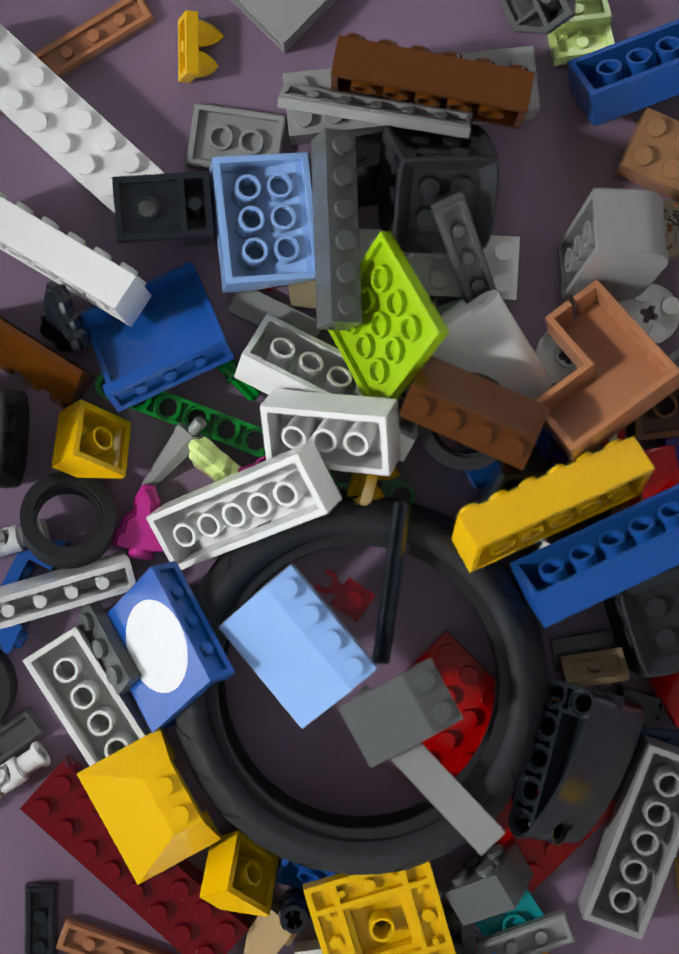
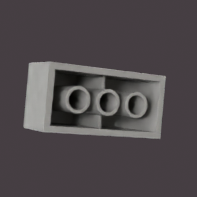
(616, 241)

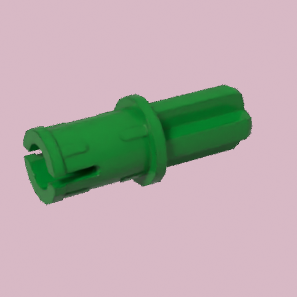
(228, 370)

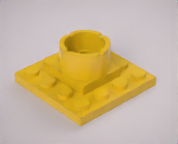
(379, 913)

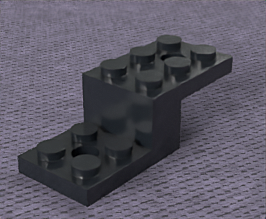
(181, 211)

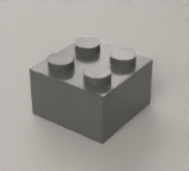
(489, 883)

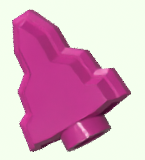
(135, 530)

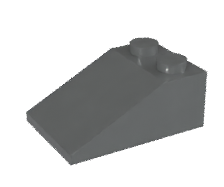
(400, 713)

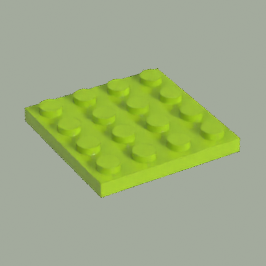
(397, 324)

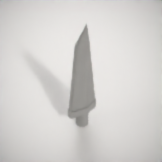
(175, 450)

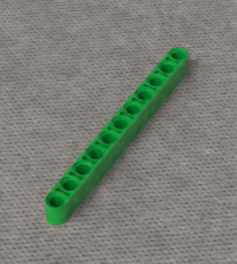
(215, 419)

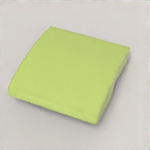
(582, 33)

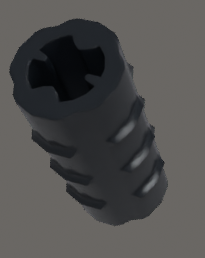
(293, 910)

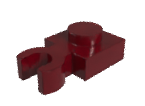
(349, 598)

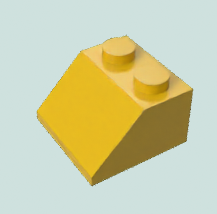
(91, 442)
(239, 875)

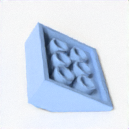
(263, 220)
(298, 646)

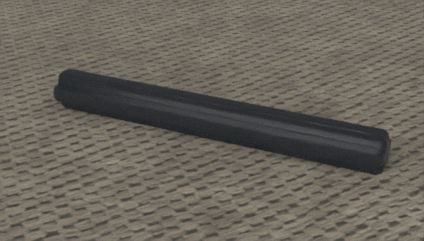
(391, 582)

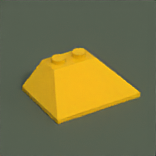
(148, 806)

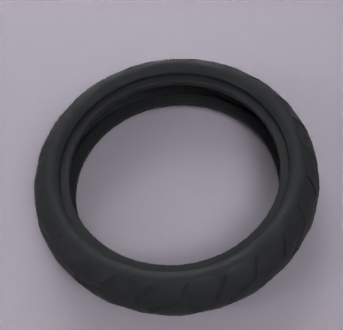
(391, 839)

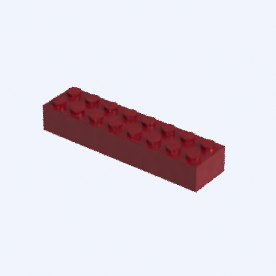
(165, 901)

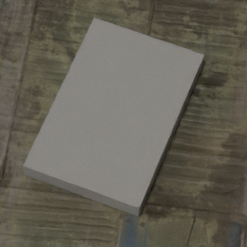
(232, 132)

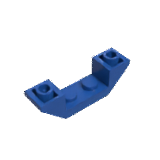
(22, 568)

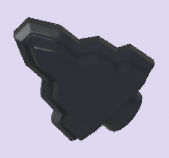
(62, 321)

